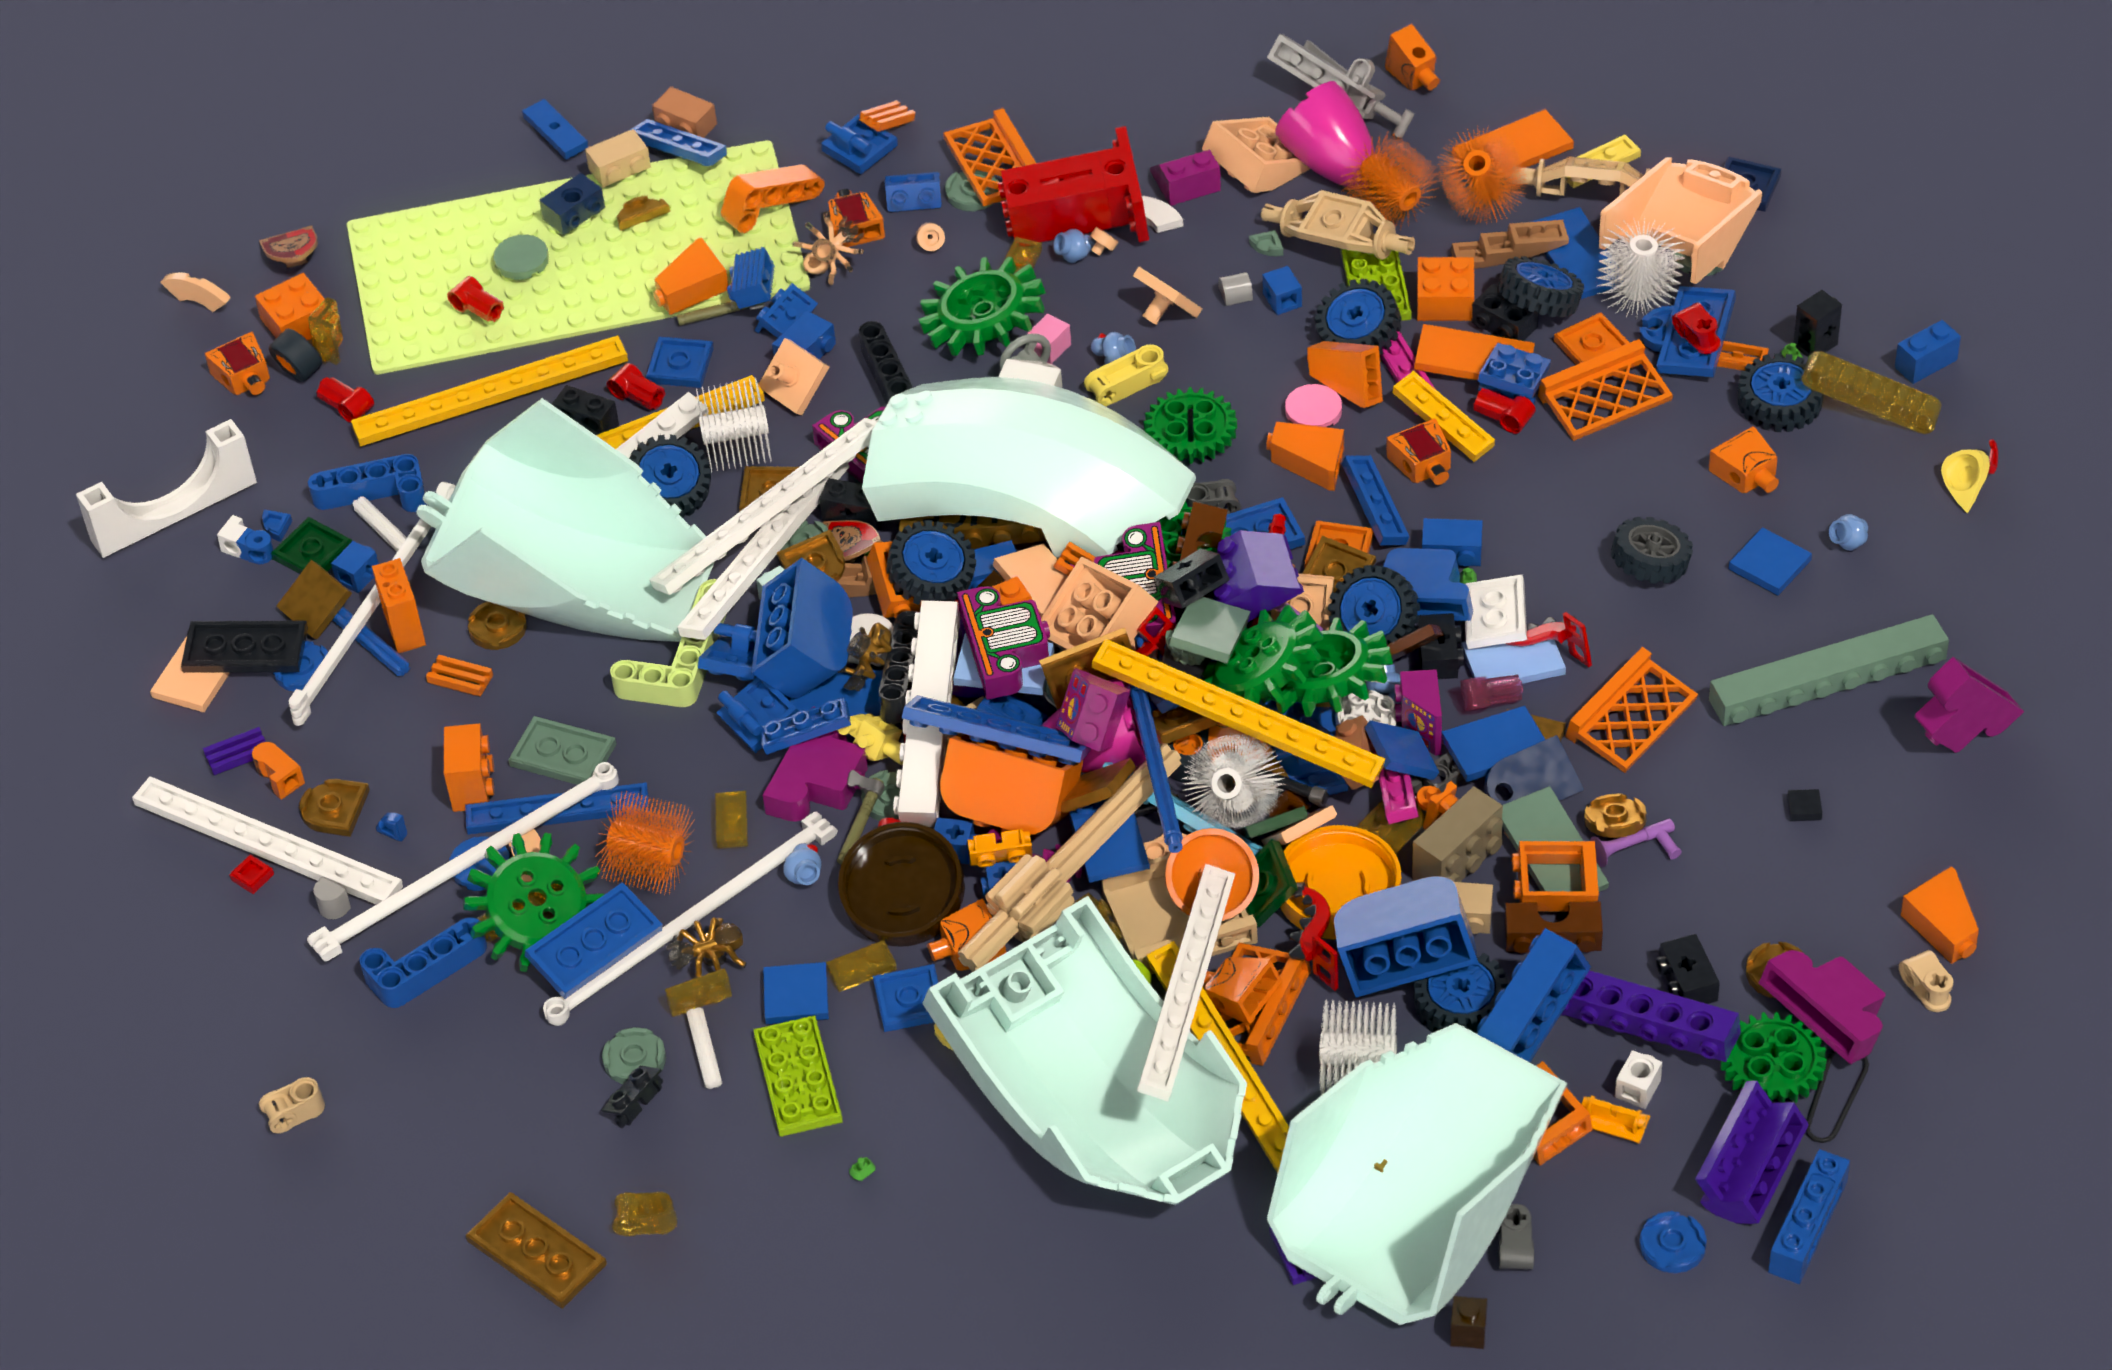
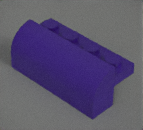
(1750, 1156)

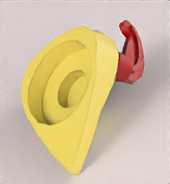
(1966, 473)

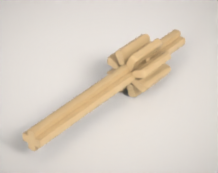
(1038, 890)

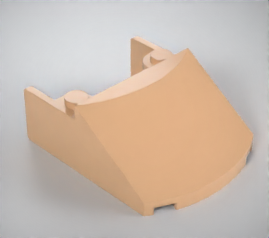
(1696, 199)

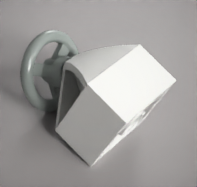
(1028, 364)

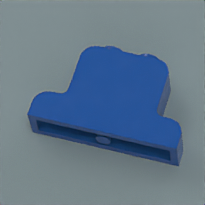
(1434, 579)

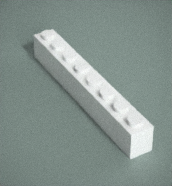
(926, 747)

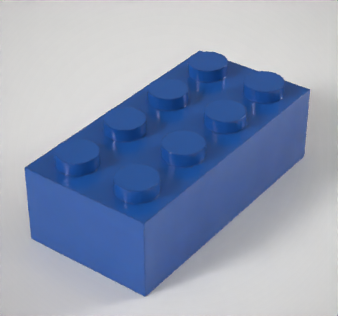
(1535, 995)

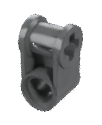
(1213, 494)
(1516, 1240)

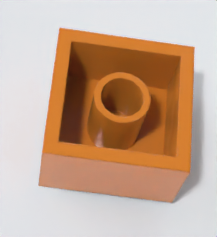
(1445, 288)
(289, 305)
(467, 765)

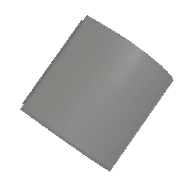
(1235, 288)
(331, 899)

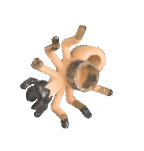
(827, 251)

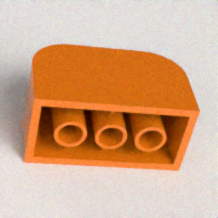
(1005, 785)

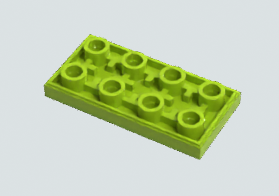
(1384, 271)
(797, 1076)

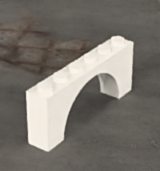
(221, 473)

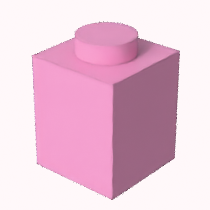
(1057, 334)

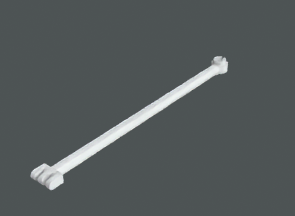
(301, 700)
(813, 829)
(328, 943)

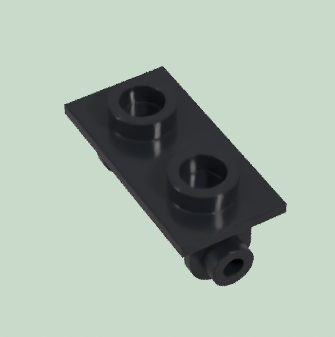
(643, 1085)

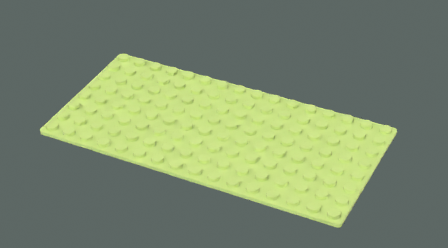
(593, 272)

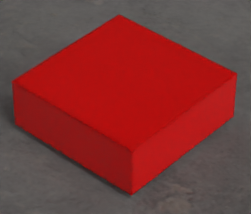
(251, 874)

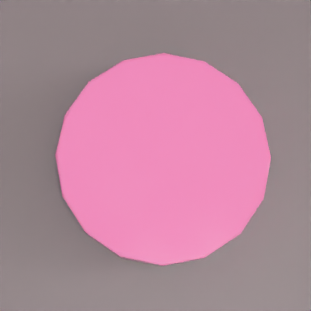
(1313, 406)

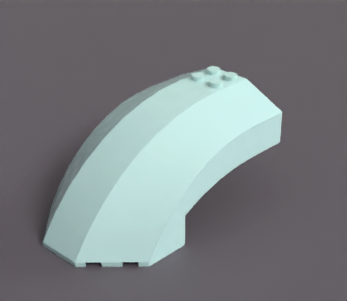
(1021, 457)
(1060, 1052)

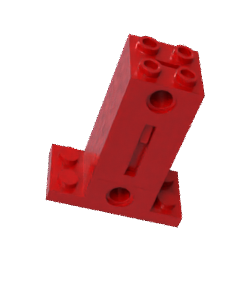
(1075, 194)

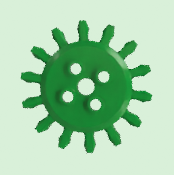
(961, 306)
(1280, 651)
(1343, 668)
(506, 887)

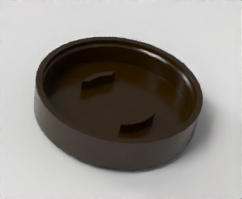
(901, 883)

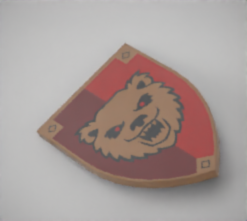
(291, 247)
(853, 537)

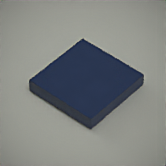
(1759, 175)

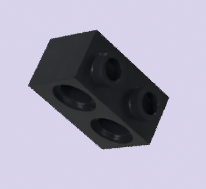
(1502, 317)
(587, 409)

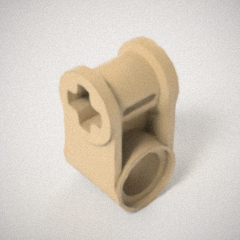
(1928, 980)
(294, 1104)

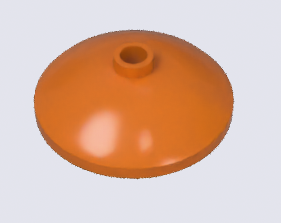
(1219, 850)

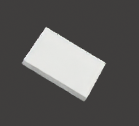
(1497, 613)

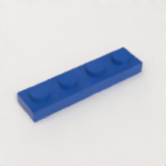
(680, 143)
(1375, 500)

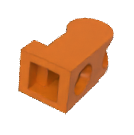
(279, 767)

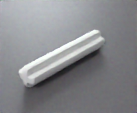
(379, 522)
(704, 1048)

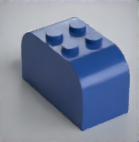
(801, 630)
(1403, 935)

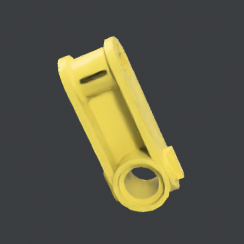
(1127, 375)

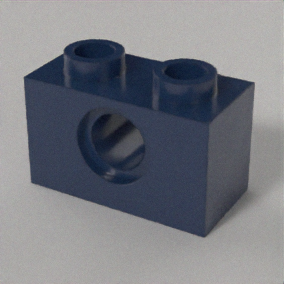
(572, 203)

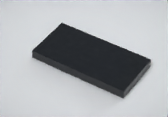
(244, 646)

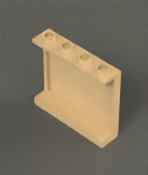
(1152, 920)

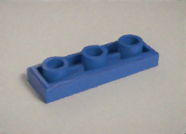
(555, 129)
(805, 725)

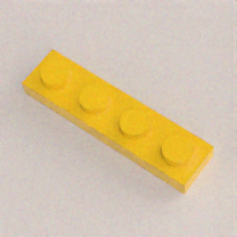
(1453, 422)

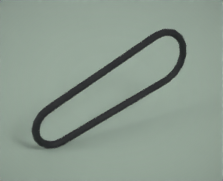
(1847, 1107)

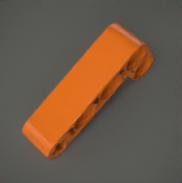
(767, 188)

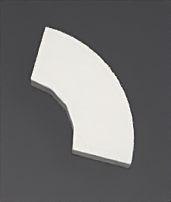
(1161, 215)

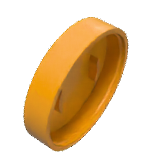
(1341, 866)

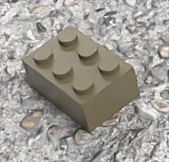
(1459, 838)

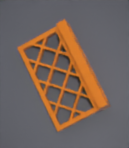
(1007, 138)
(1589, 374)
(1608, 700)
(1277, 1009)

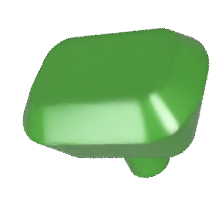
(1791, 349)
(1468, 575)
(862, 1168)

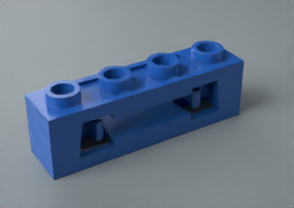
(1809, 1216)

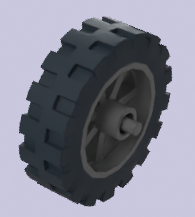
(1644, 547)

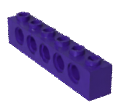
(1655, 1015)

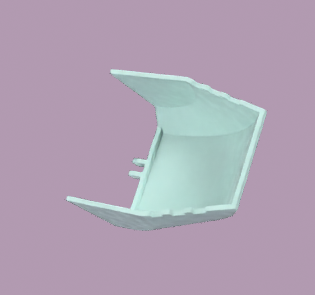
(562, 531)
(1457, 1142)

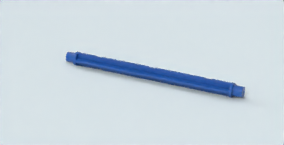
(1156, 768)

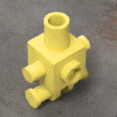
(874, 735)

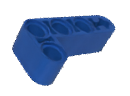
(372, 480)
(423, 967)

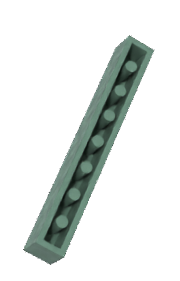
(1828, 670)

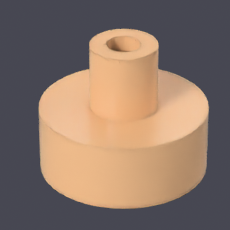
(936, 237)
(1102, 240)

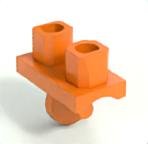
(1436, 802)

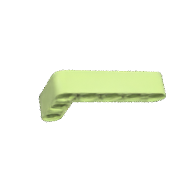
(666, 684)

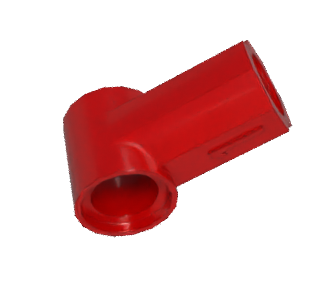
(471, 296)
(631, 384)
(348, 401)
(1511, 413)

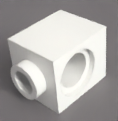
(1634, 1089)

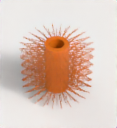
(1482, 175)
(1390, 182)
(645, 842)

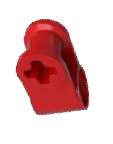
(1697, 328)

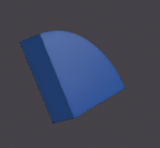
(276, 523)
(392, 826)

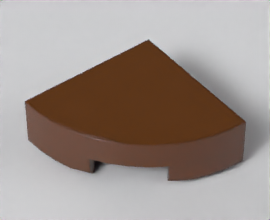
(1288, 801)

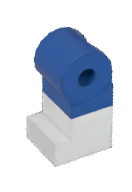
(245, 542)

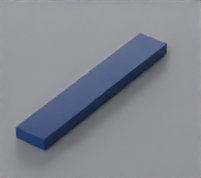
(500, 814)

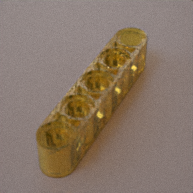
(1871, 392)

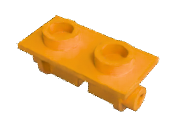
(986, 852)
(1616, 1119)

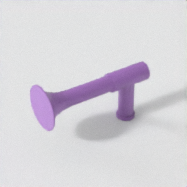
(1658, 830)

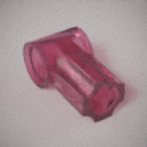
(1484, 692)

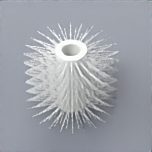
(1640, 267)
(734, 424)
(1223, 785)
(1353, 1047)

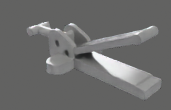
(1317, 67)

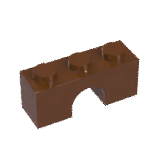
(1203, 528)
(1580, 927)

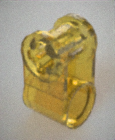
(643, 1214)

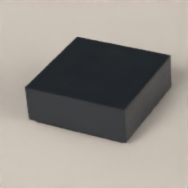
(1804, 805)

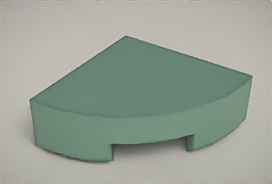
(1267, 243)

